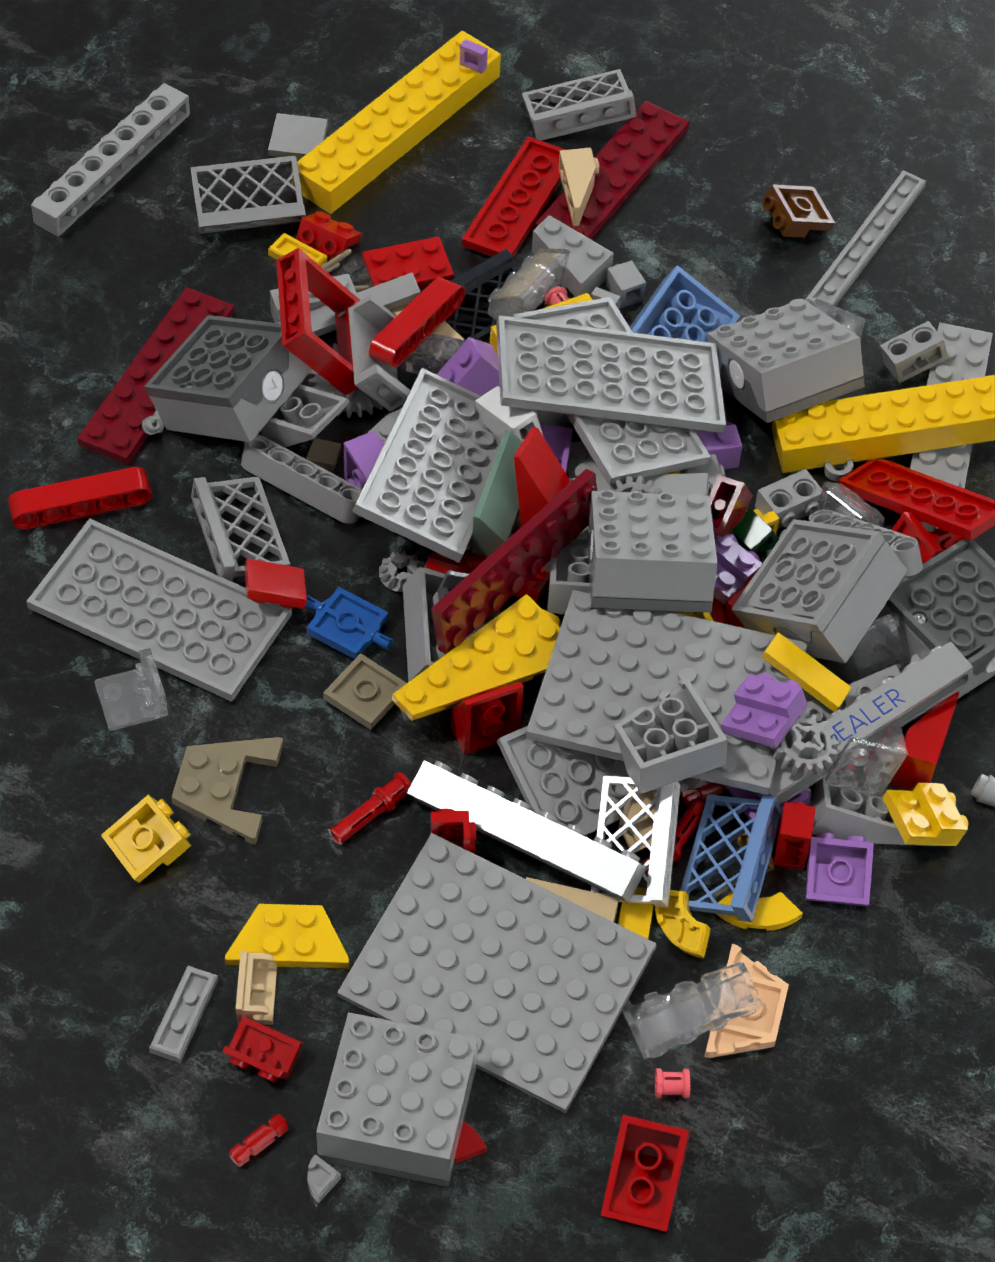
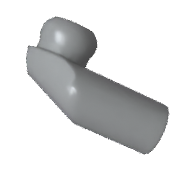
(153, 424)

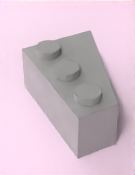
(587, 259)

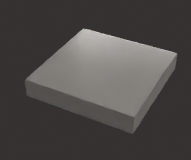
(296, 135)

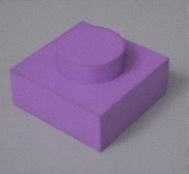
(473, 56)

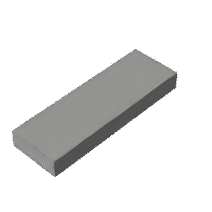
(183, 1014)

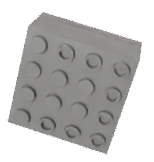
(821, 587)

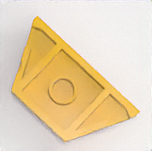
(293, 936)

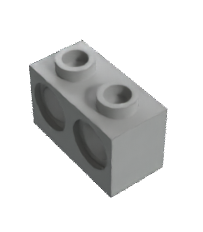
(914, 351)
(790, 497)

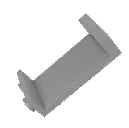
(371, 376)

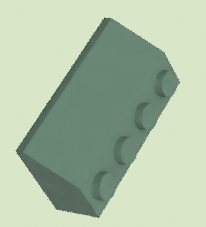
(498, 506)

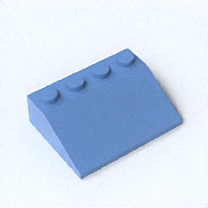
(683, 310)

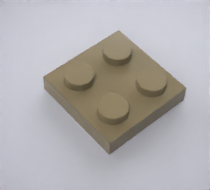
(364, 691)

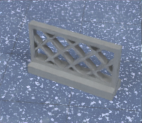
(574, 115)
(248, 217)
(215, 526)

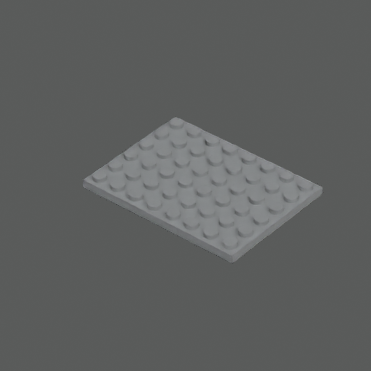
(624, 658)
(502, 964)

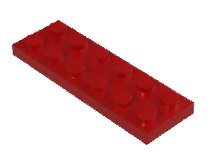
(516, 200)
(927, 497)

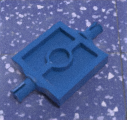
(347, 623)

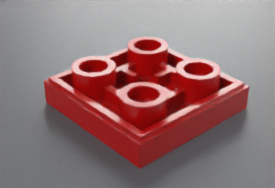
(275, 584)

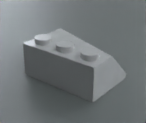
(670, 739)

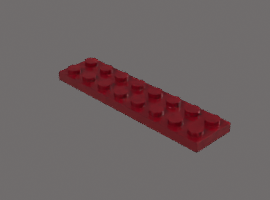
(623, 166)
(117, 423)
(513, 563)

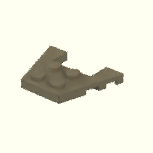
(212, 778)

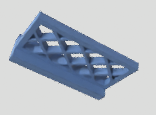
(755, 853)

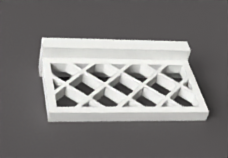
(662, 835)

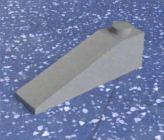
(853, 814)

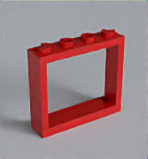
(296, 277)

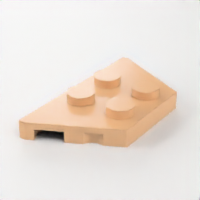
(759, 1029)

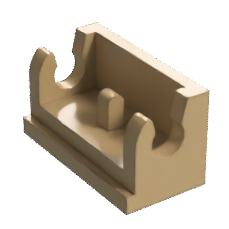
(256, 987)

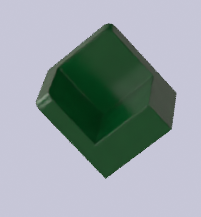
(755, 533)

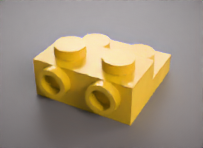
(926, 815)
(147, 838)

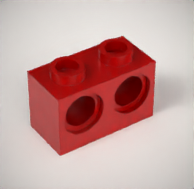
(794, 835)

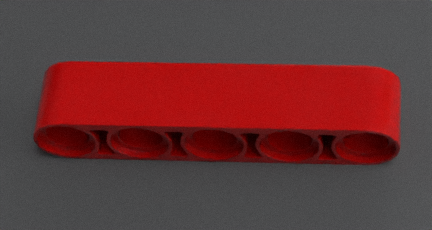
(416, 322)
(79, 498)

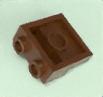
(797, 210)

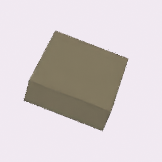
(324, 453)

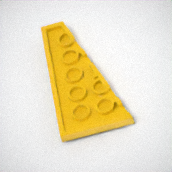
(499, 654)

